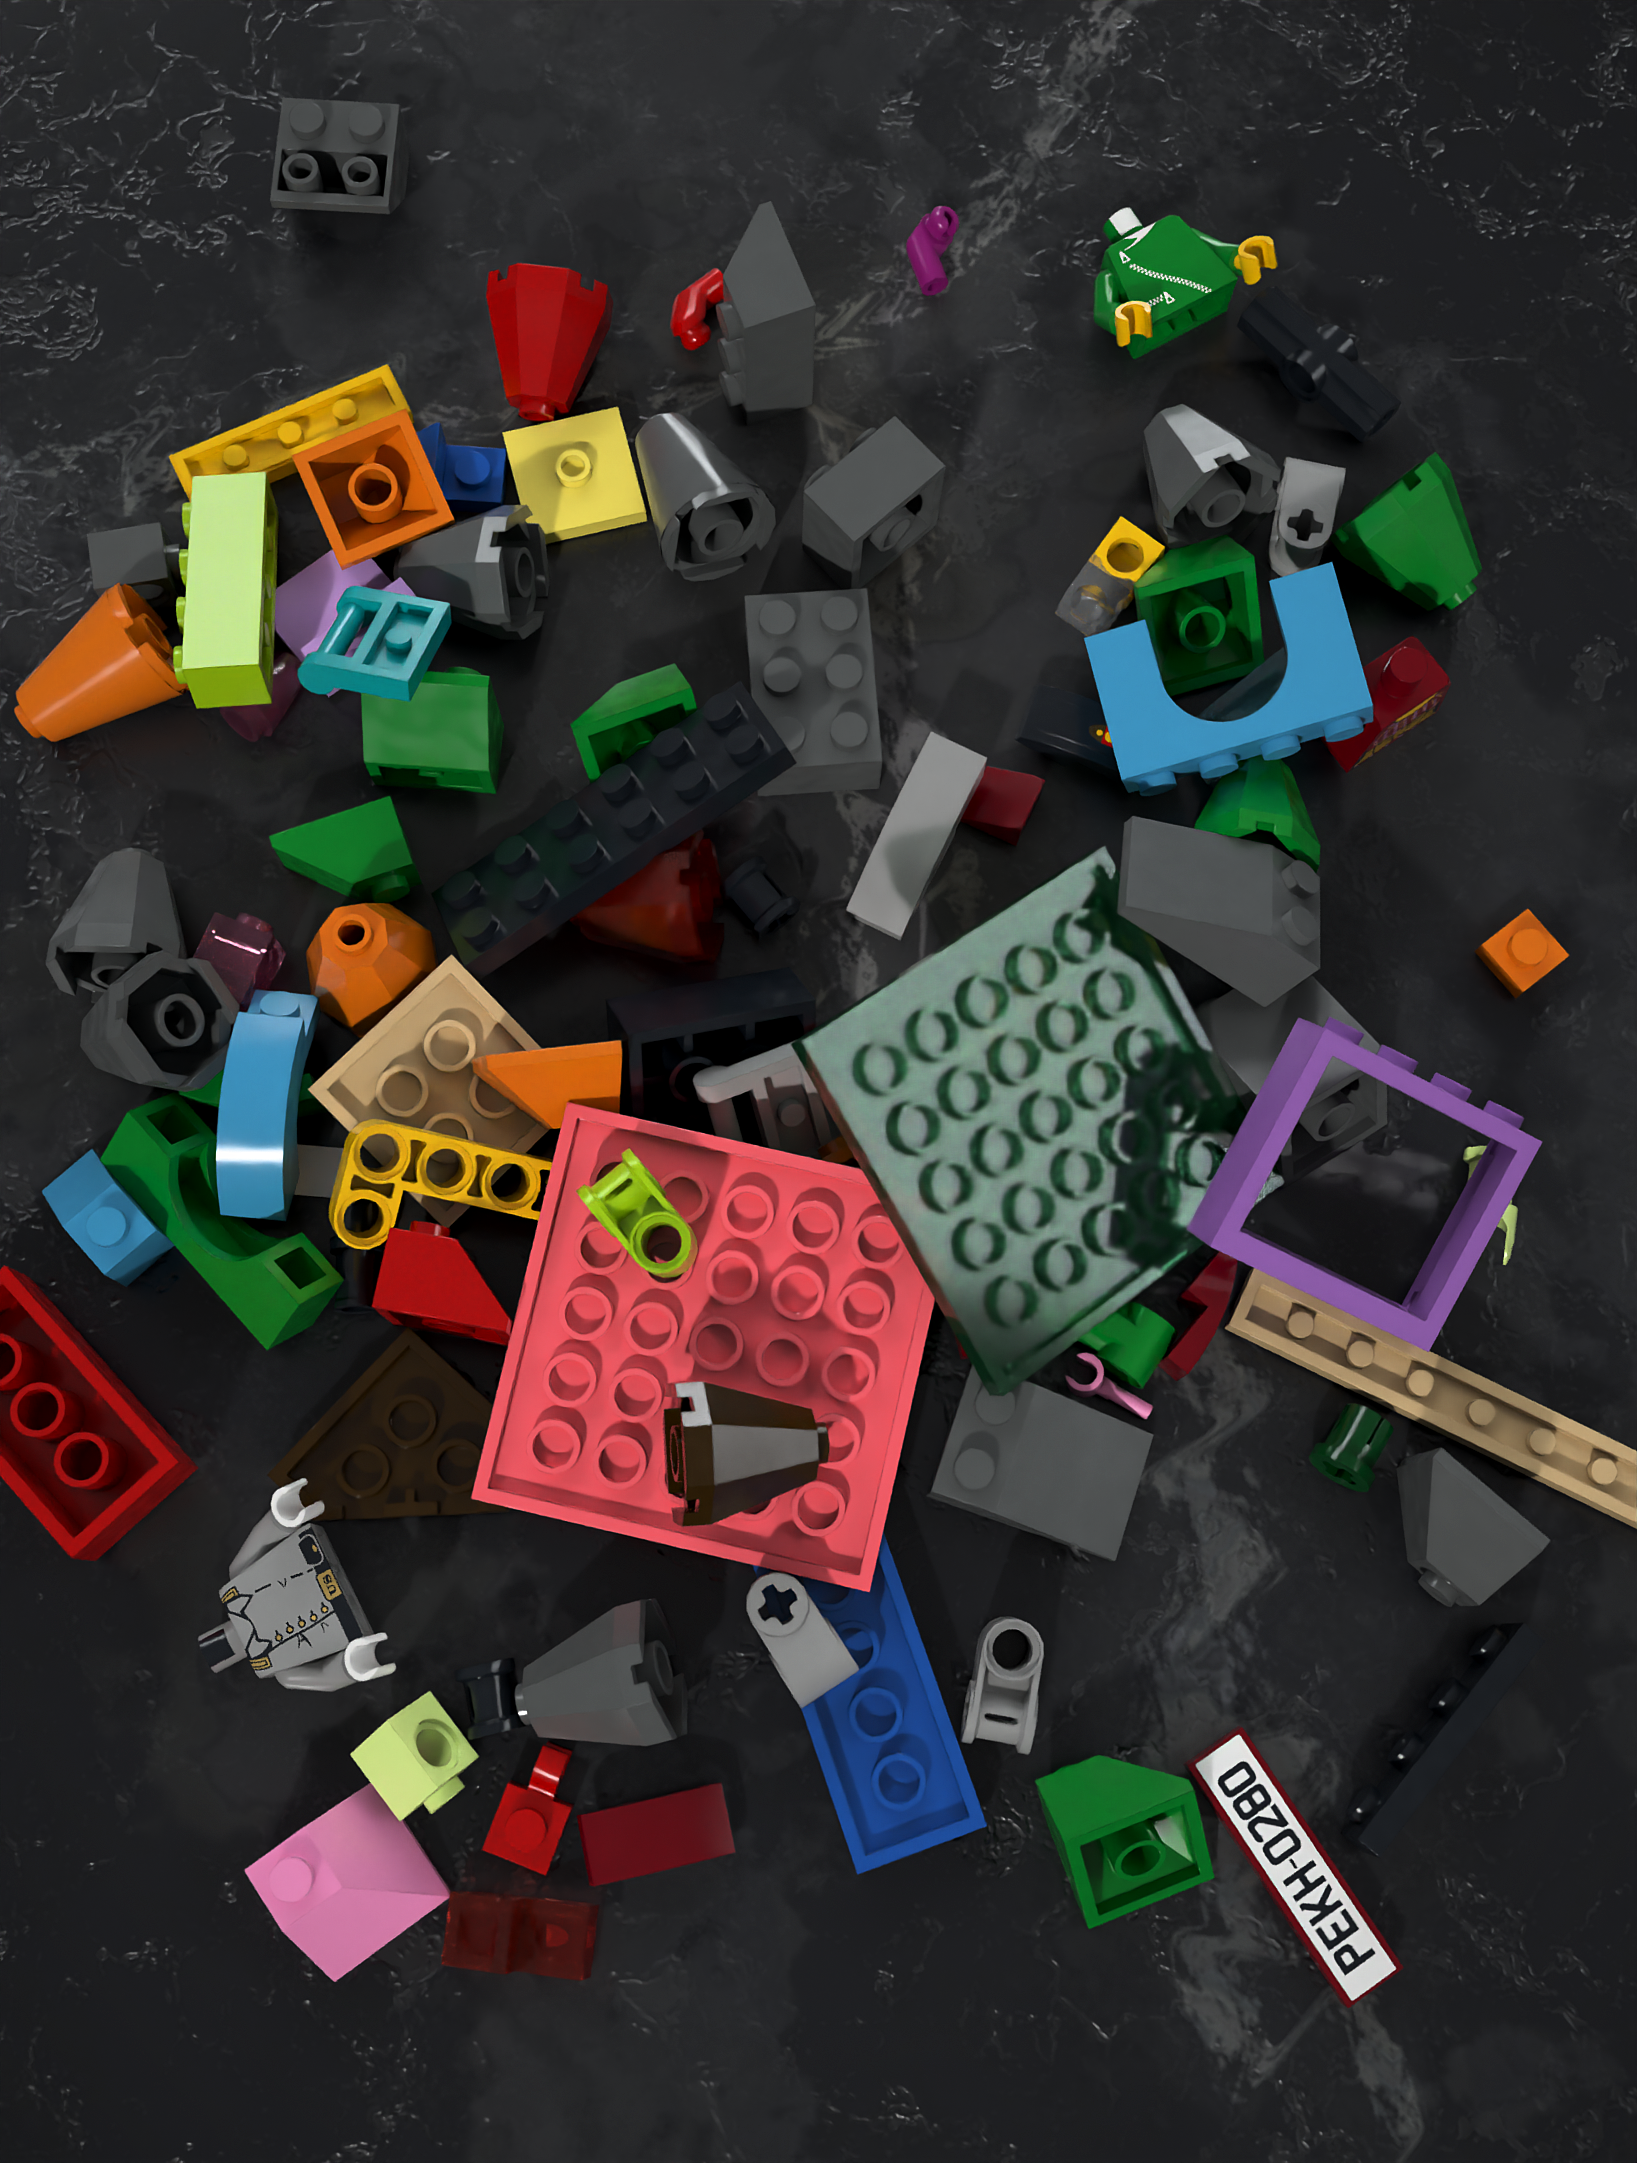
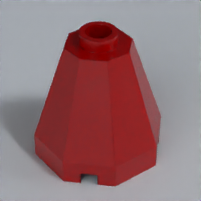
(546, 335)

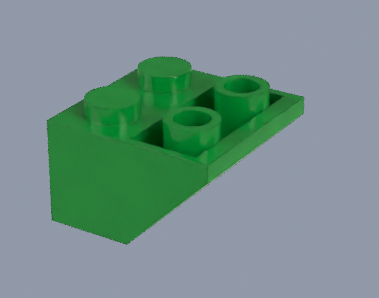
(438, 739)

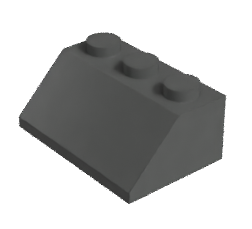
(766, 324)

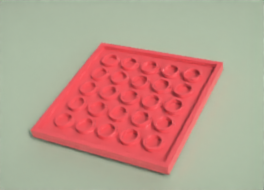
(787, 1300)

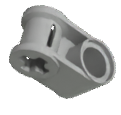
(1303, 514)
(805, 1645)
(1003, 1690)

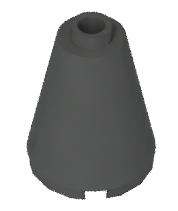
(699, 500)

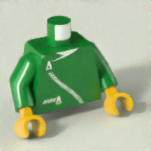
(1168, 278)

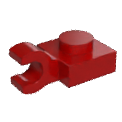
(531, 1817)

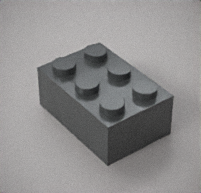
(817, 687)

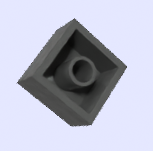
(871, 504)

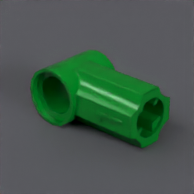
(1131, 1343)

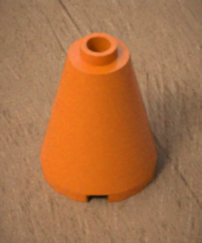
(101, 669)

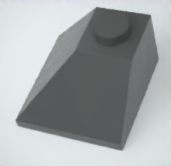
(1460, 1530)

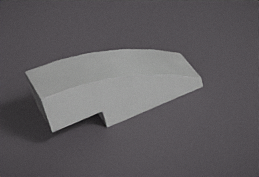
(916, 835)

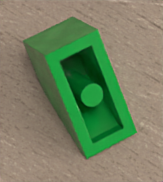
(353, 852)

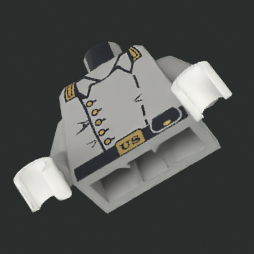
(293, 1606)

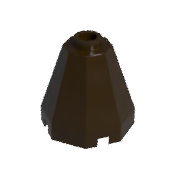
(735, 1450)

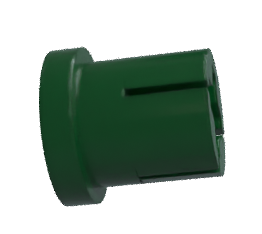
(1353, 1447)

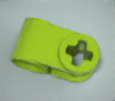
(633, 1208)

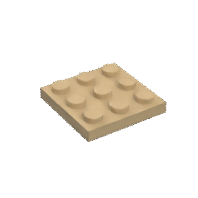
(421, 1075)

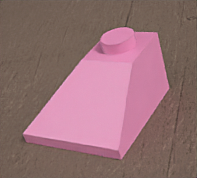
(348, 1882)

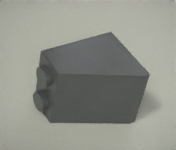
(1247, 1043)

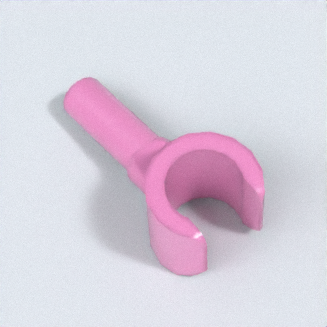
(1107, 1388)

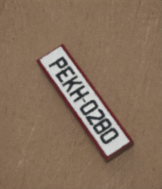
(1293, 1867)

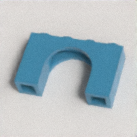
(1318, 697)

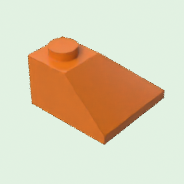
(373, 489)
(548, 1078)

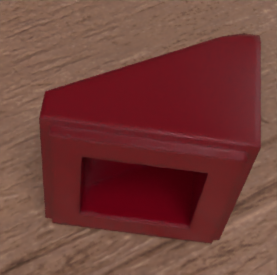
(1003, 803)

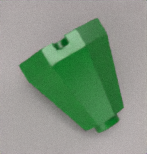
(1416, 538)
(1262, 806)

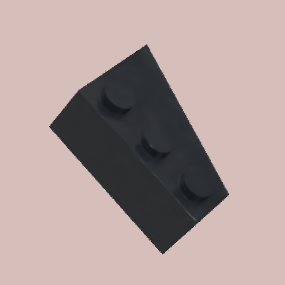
(698, 1026)

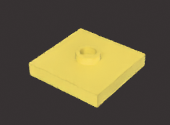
(576, 475)

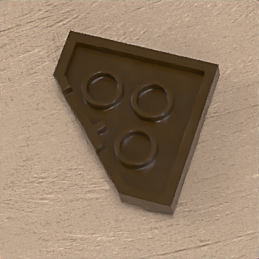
(395, 1442)

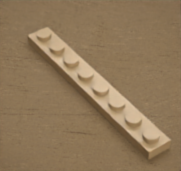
(1438, 1394)

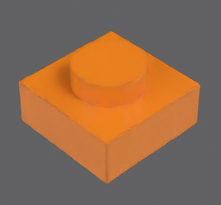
(1521, 953)

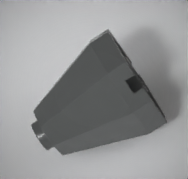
(1205, 478)
(485, 570)
(115, 923)
(162, 1023)
(609, 1682)

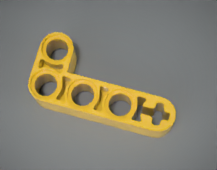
(408, 1172)

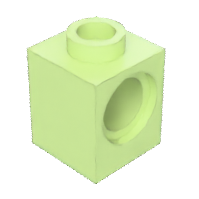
(416, 1758)

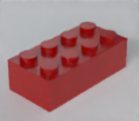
(73, 1431)

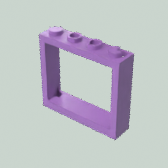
(1267, 1130)

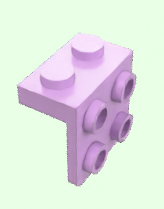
(310, 599)

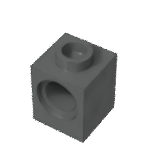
(139, 558)

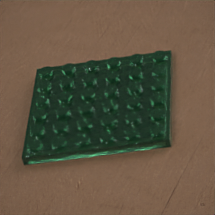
(1033, 1117)

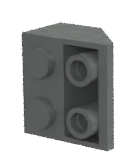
(340, 156)

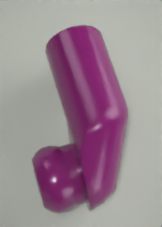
(928, 245)

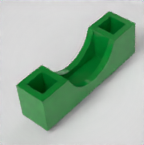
(169, 1168)

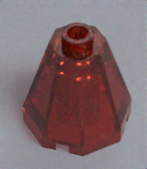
(664, 907)

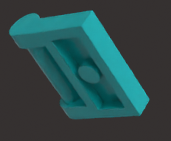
(392, 652)

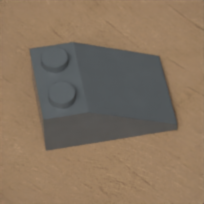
(1223, 904)
(1041, 1465)

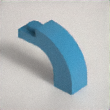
(260, 1105)

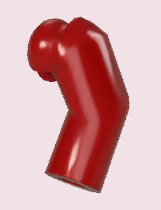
(691, 308)

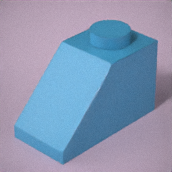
(106, 1220)

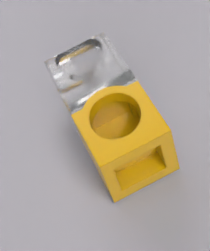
(1108, 578)

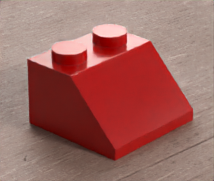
(437, 1287)

